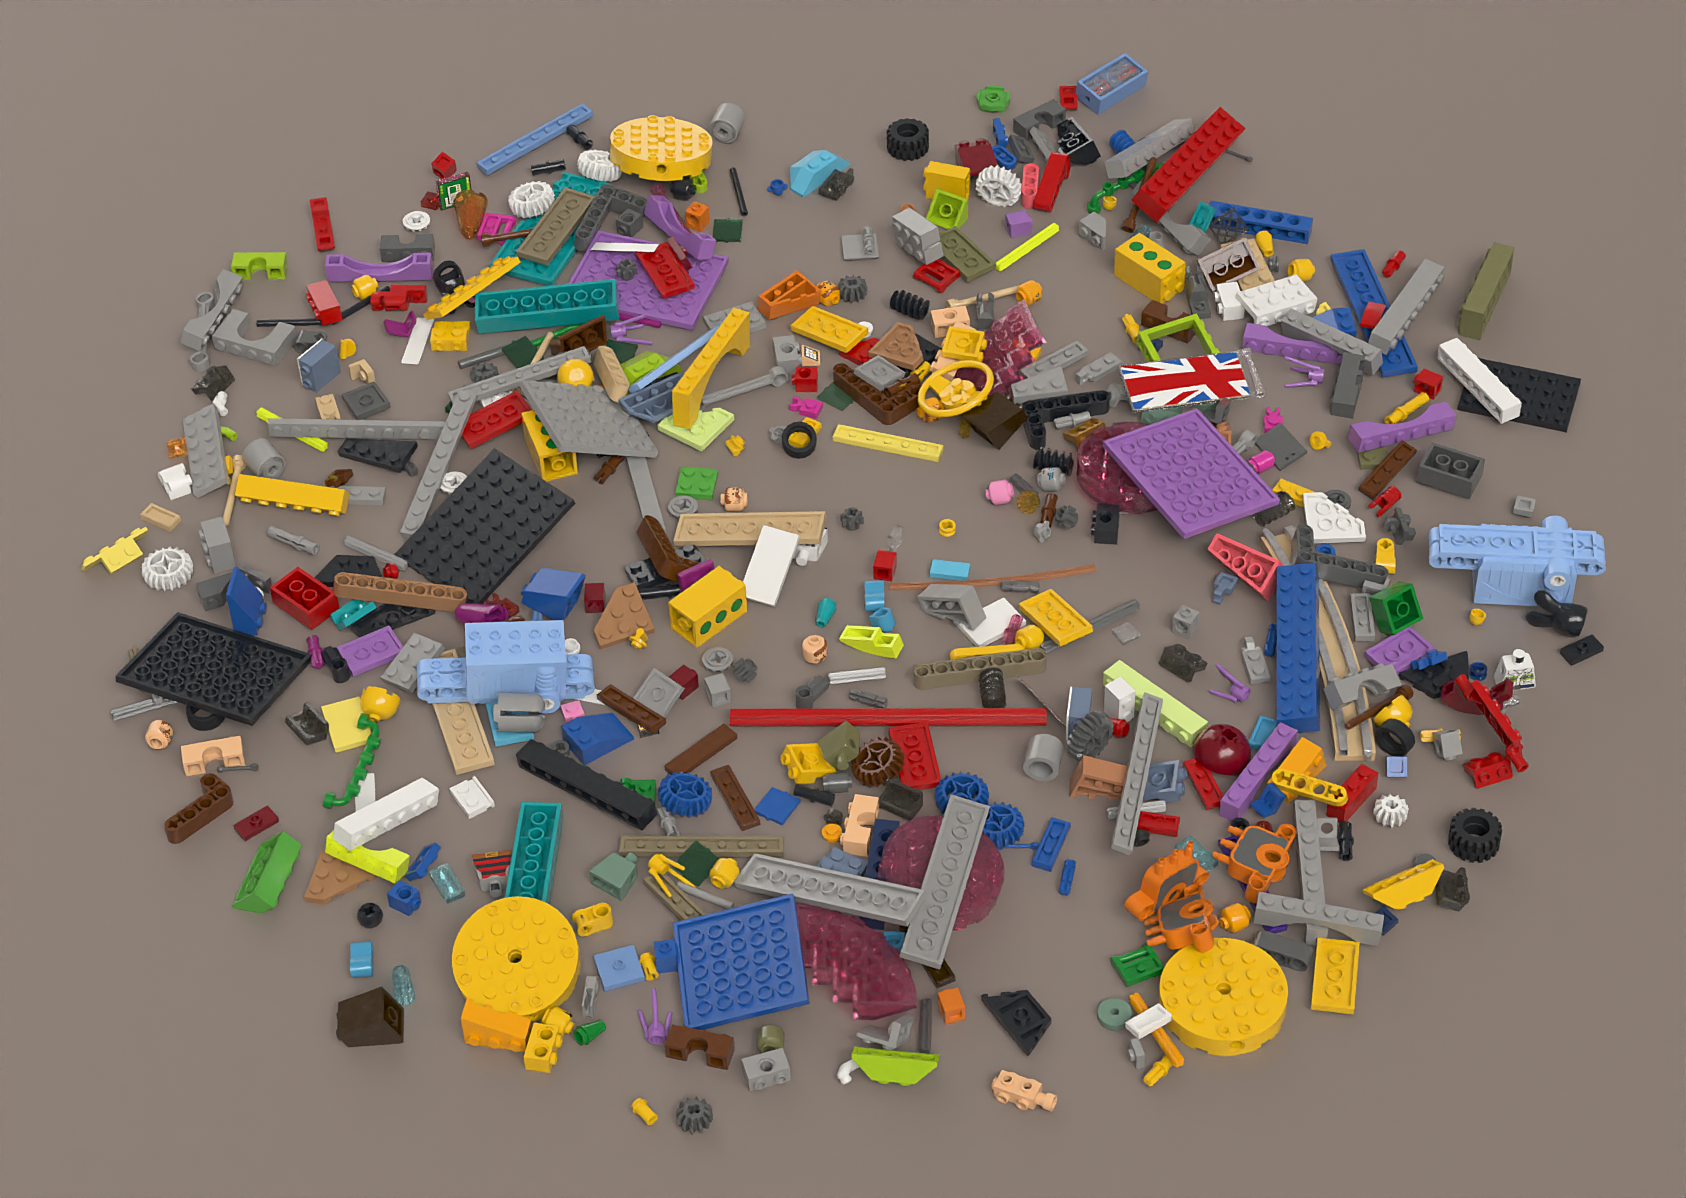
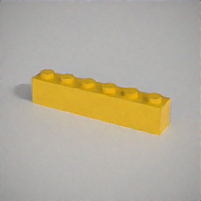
(292, 494)

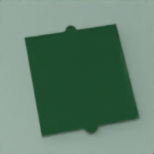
(727, 230)
(622, 350)
(520, 352)
(835, 397)
(697, 863)

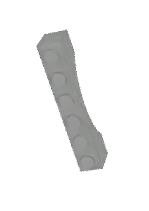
(1189, 236)
(1302, 327)
(198, 330)
(1281, 910)

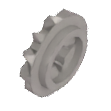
(679, 502)
(722, 654)

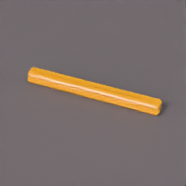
(1159, 1034)

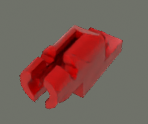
(398, 297)

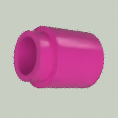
(1262, 461)

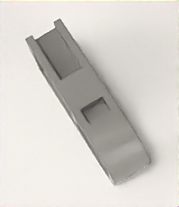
(590, 996)

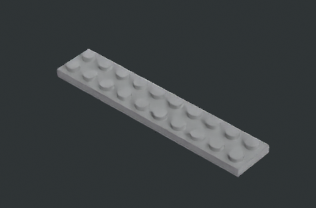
(945, 881)
(831, 889)

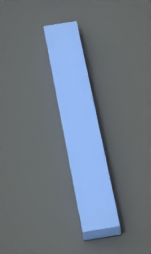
(662, 368)

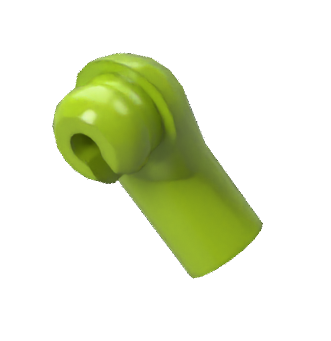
(230, 434)

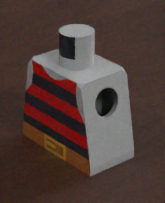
(492, 871)

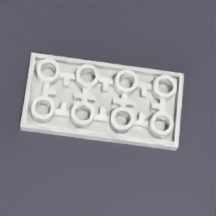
(769, 565)

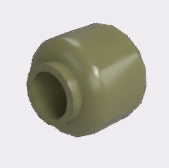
(769, 1038)

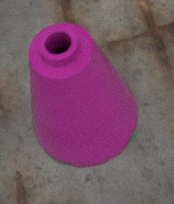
(480, 613)

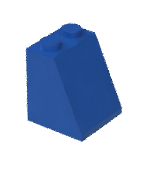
(553, 592)

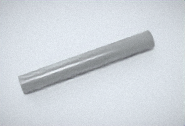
(705, 895)

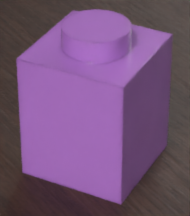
(1018, 224)

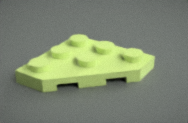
(703, 431)

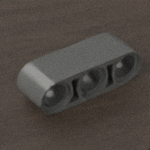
(1284, 950)

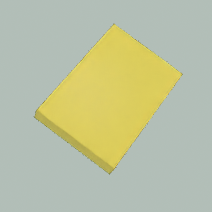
(343, 724)

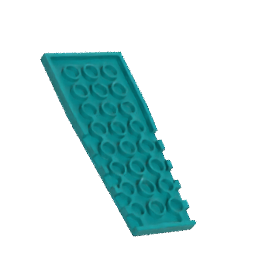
(536, 271)

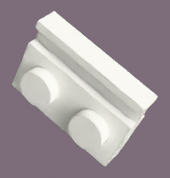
(471, 797)

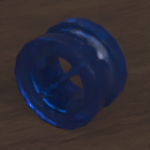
(1478, 675)

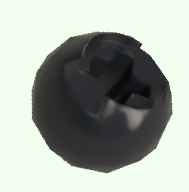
(369, 915)

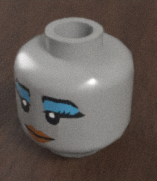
(1051, 479)

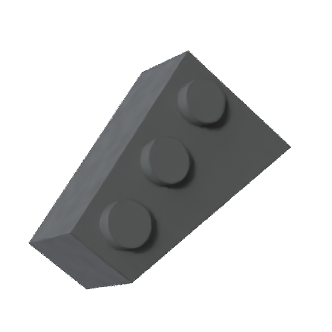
(1348, 385)

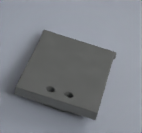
(1281, 445)

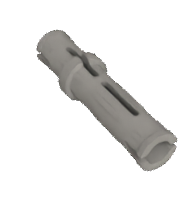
(299, 542)

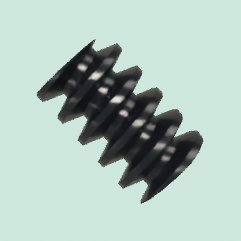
(909, 304)
(1046, 460)

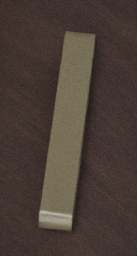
(968, 669)

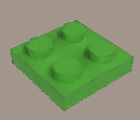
(697, 482)

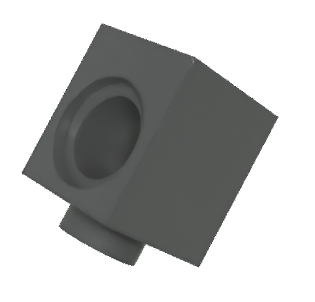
(629, 223)

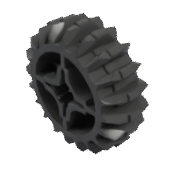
(1090, 735)

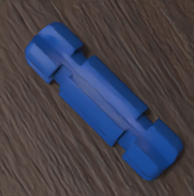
(1271, 641)
(1067, 877)

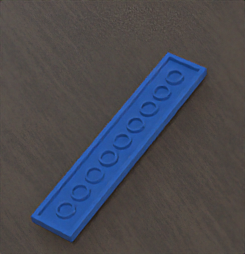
(1361, 287)

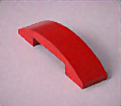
(322, 223)

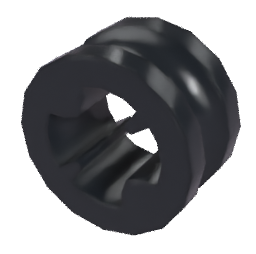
(1240, 822)

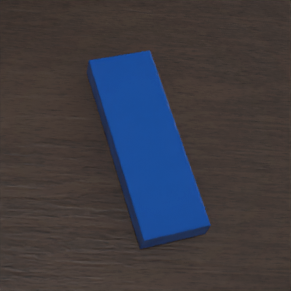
(1051, 844)

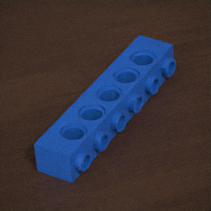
(1278, 224)

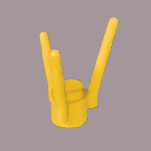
(660, 865)

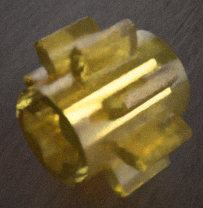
(1028, 502)

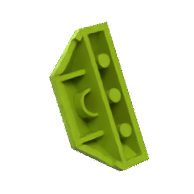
(643, 364)
(893, 1065)

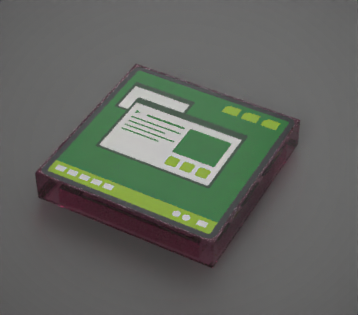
(449, 187)

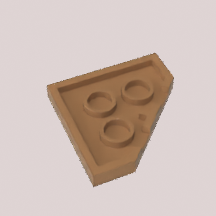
(899, 347)
(622, 617)
(333, 878)

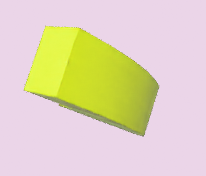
(872, 641)

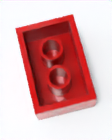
(304, 598)

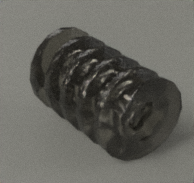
(1285, 505)
(992, 688)

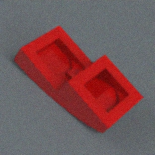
(1068, 98)
(1372, 315)

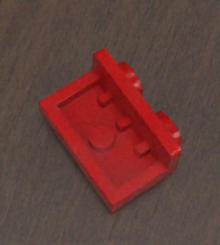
(1489, 769)

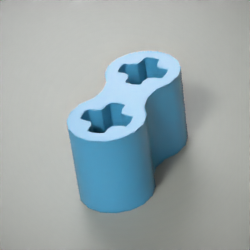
(874, 595)
(361, 959)

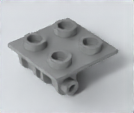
(861, 245)

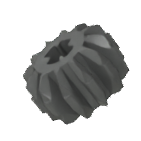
(852, 288)
(694, 1115)

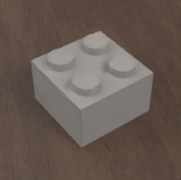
(217, 545)

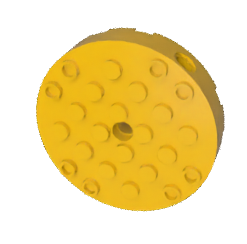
(660, 148)
(524, 931)
(1224, 997)

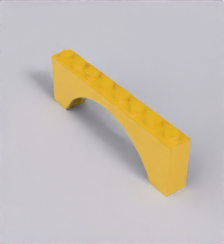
(730, 337)

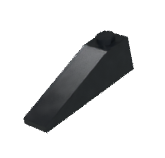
(1076, 142)

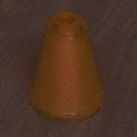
(470, 212)

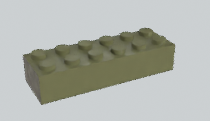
(1485, 291)

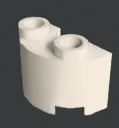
(175, 481)

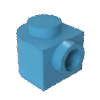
(883, 618)
(895, 938)

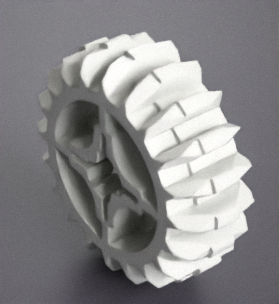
(598, 166)
(998, 186)
(531, 199)
(178, 564)

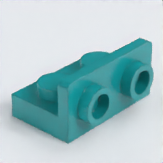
(351, 612)

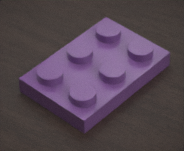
(370, 650)
(1399, 650)

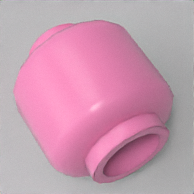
(1000, 492)

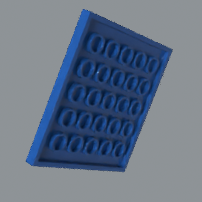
(740, 963)

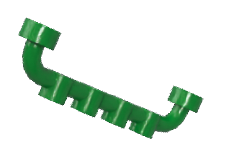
(1108, 188)
(359, 772)

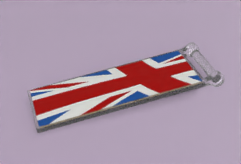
(1189, 381)

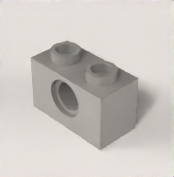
(786, 353)
(766, 1069)

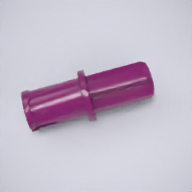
(315, 650)

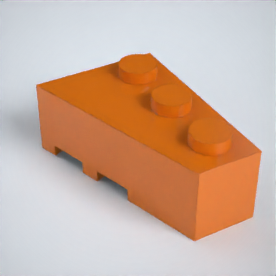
(788, 296)

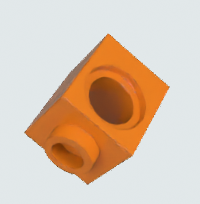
(697, 216)
(951, 1005)

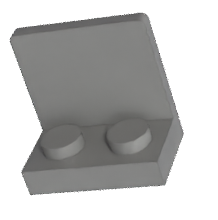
(895, 1036)

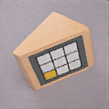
(810, 356)

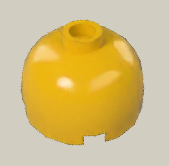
(575, 372)
(379, 704)
(1399, 709)

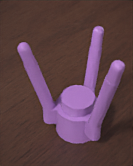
(619, 329)
(1315, 373)
(1238, 690)
(656, 1032)

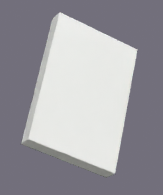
(993, 627)

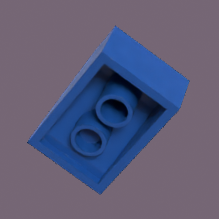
(1339, 319)
(245, 604)
(595, 736)

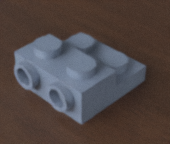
(1165, 781)
(843, 862)

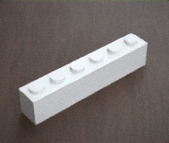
(1479, 380)
(385, 814)

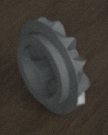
(476, 373)
(1343, 497)

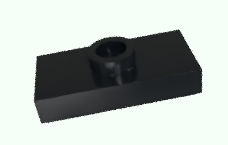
(1581, 650)

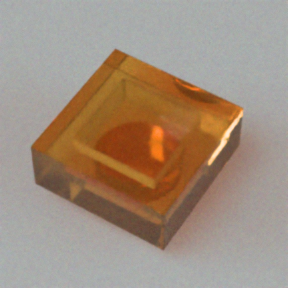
(177, 447)

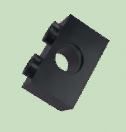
(1106, 523)

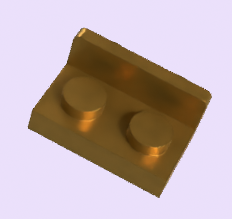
(1082, 431)

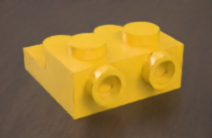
(450, 336)
(964, 344)
(805, 762)

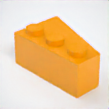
(1303, 759)
(494, 1029)

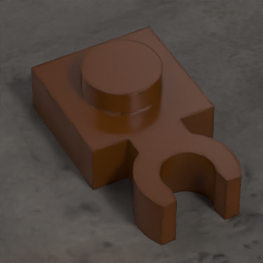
(338, 477)

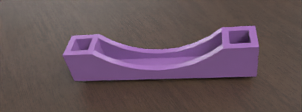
(661, 212)
(344, 268)
(1266, 341)
(1373, 435)
(1241, 793)

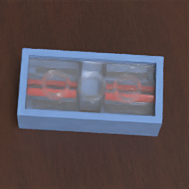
(1111, 83)

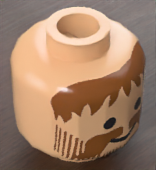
(734, 499)
(814, 649)
(159, 734)

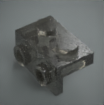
(836, 184)
(214, 381)
(1181, 662)
(308, 725)
(901, 799)
(1452, 890)

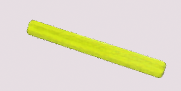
(1027, 246)
(312, 441)

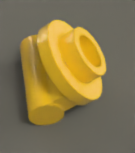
(347, 348)
(1319, 440)
(735, 444)
(639, 639)

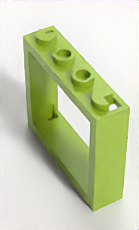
(1144, 337)

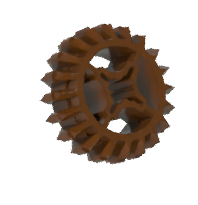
(889, 763)

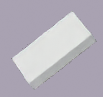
(1148, 1021)

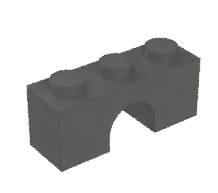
(1048, 113)
(393, 250)

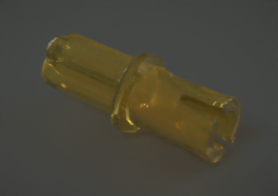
(965, 428)

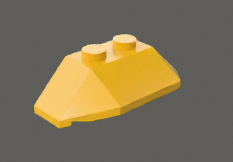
(1407, 885)

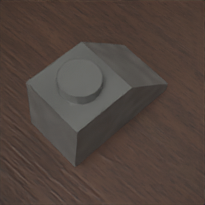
(213, 591)

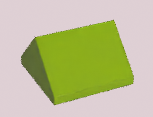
(948, 210)

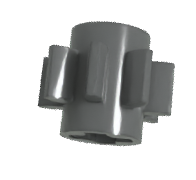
(626, 269)
(1066, 517)
(852, 518)
(745, 670)

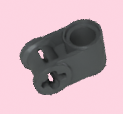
(306, 339)

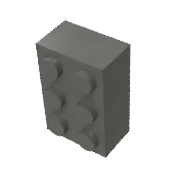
(1450, 470)

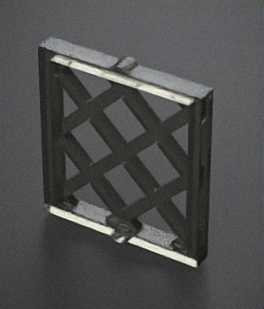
(1233, 237)

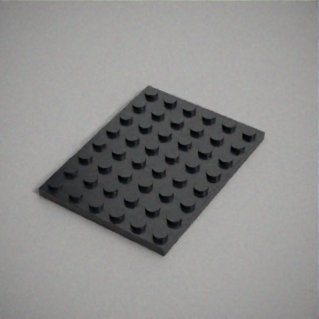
(485, 527)
(214, 668)

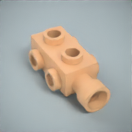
(1022, 1091)

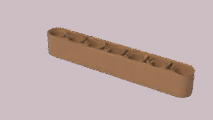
(398, 592)

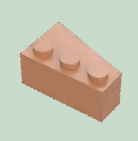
(1097, 778)

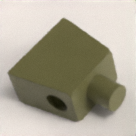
(840, 746)

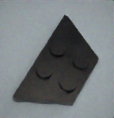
(349, 564)
(1434, 676)
(1020, 1017)

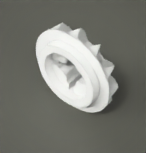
(416, 216)
(449, 479)

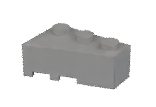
(1040, 386)
(953, 602)

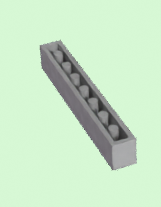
(1151, 146)
(1406, 306)
(1309, 863)

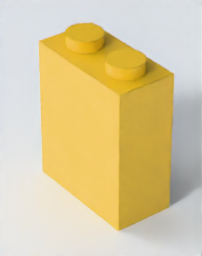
(946, 178)

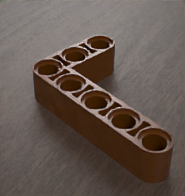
(872, 400)
(661, 550)

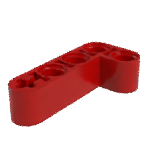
(1056, 169)

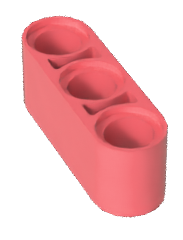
(1030, 184)

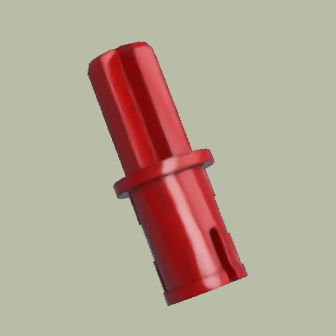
(1393, 263)

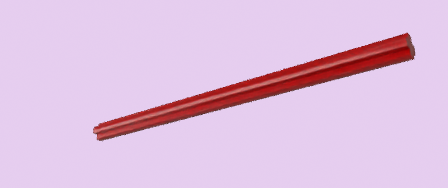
(890, 717)

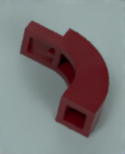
(1453, 696)

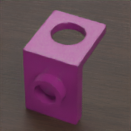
(399, 328)

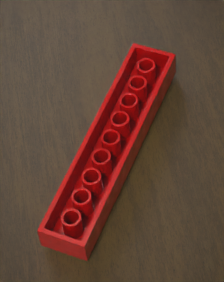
(1188, 164)

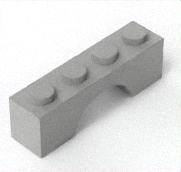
(1345, 691)

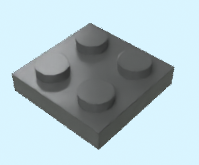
(366, 401)

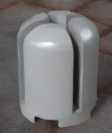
(518, 722)

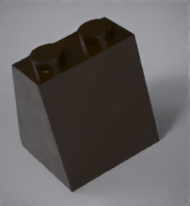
(996, 418)
(370, 1019)

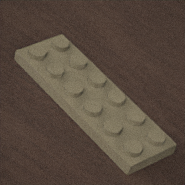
(555, 226)

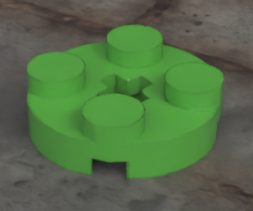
(985, 100)

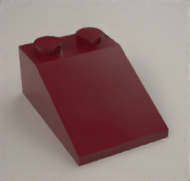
(975, 155)

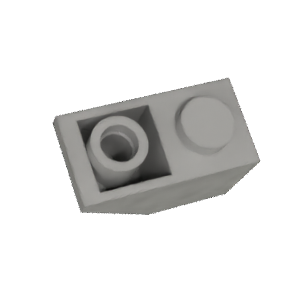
(1094, 229)

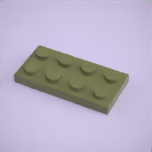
(964, 254)

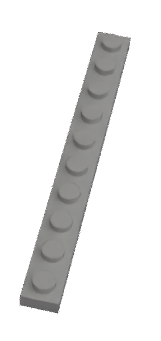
(355, 428)
(439, 462)
(1136, 774)

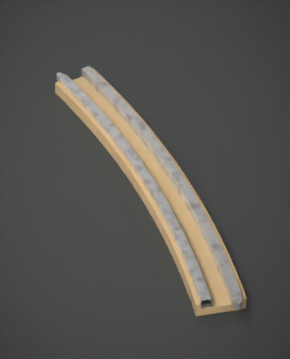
(1336, 660)

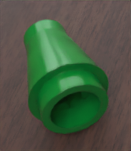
(588, 1032)

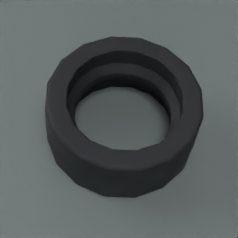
(799, 427)
(205, 723)
(1401, 731)

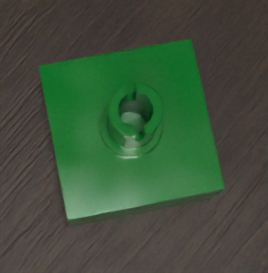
(1396, 608)

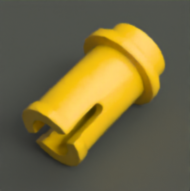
(647, 962)
(644, 1111)

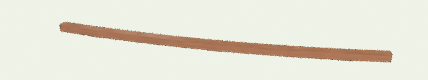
(998, 581)

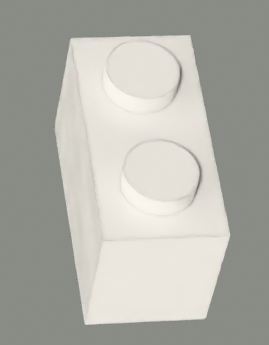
(1226, 301)
(1119, 700)

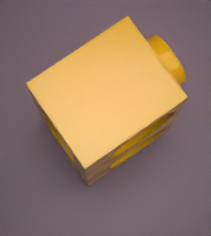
(539, 1047)

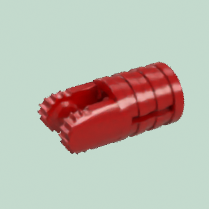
(1386, 500)

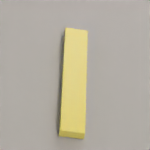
(888, 443)

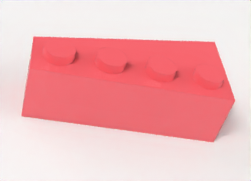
(1249, 565)

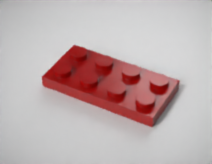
(665, 271)
(494, 419)
(920, 761)

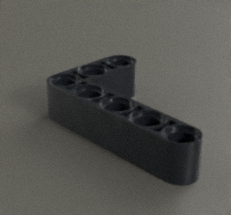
(1047, 409)

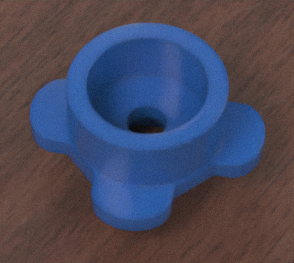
(777, 186)

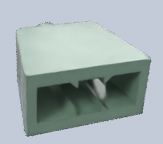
(615, 874)

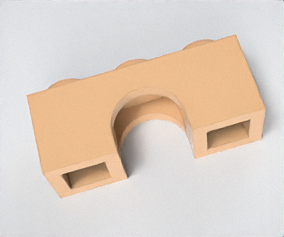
(199, 754)
(862, 812)

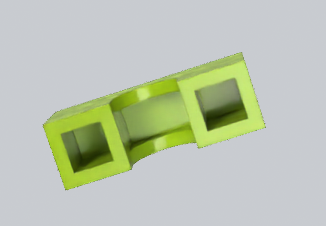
(247, 263)

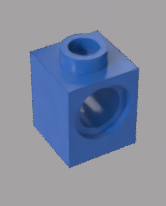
(404, 898)
(665, 956)

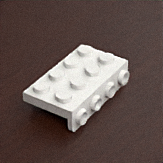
(1274, 299)

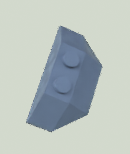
(653, 401)

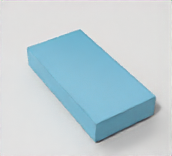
(949, 570)

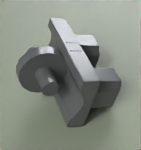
(1399, 526)

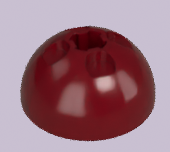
(1222, 749)

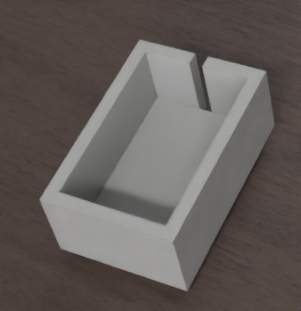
(917, 235)

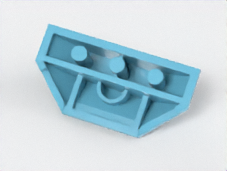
(814, 170)

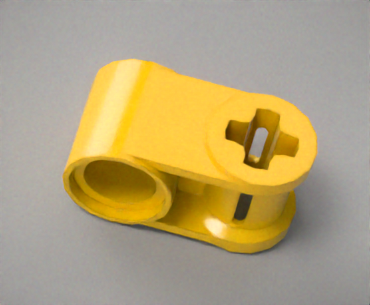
(1385, 555)
(594, 919)

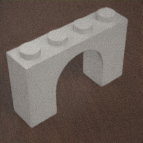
(267, 350)

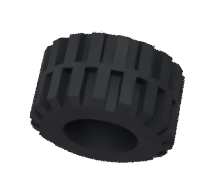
(907, 139)
(1475, 847)

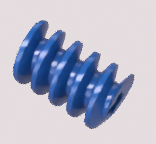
(1120, 141)

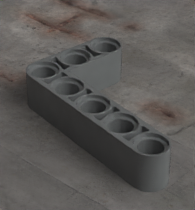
(607, 199)
(1333, 567)

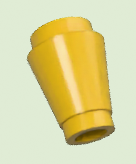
(1265, 243)

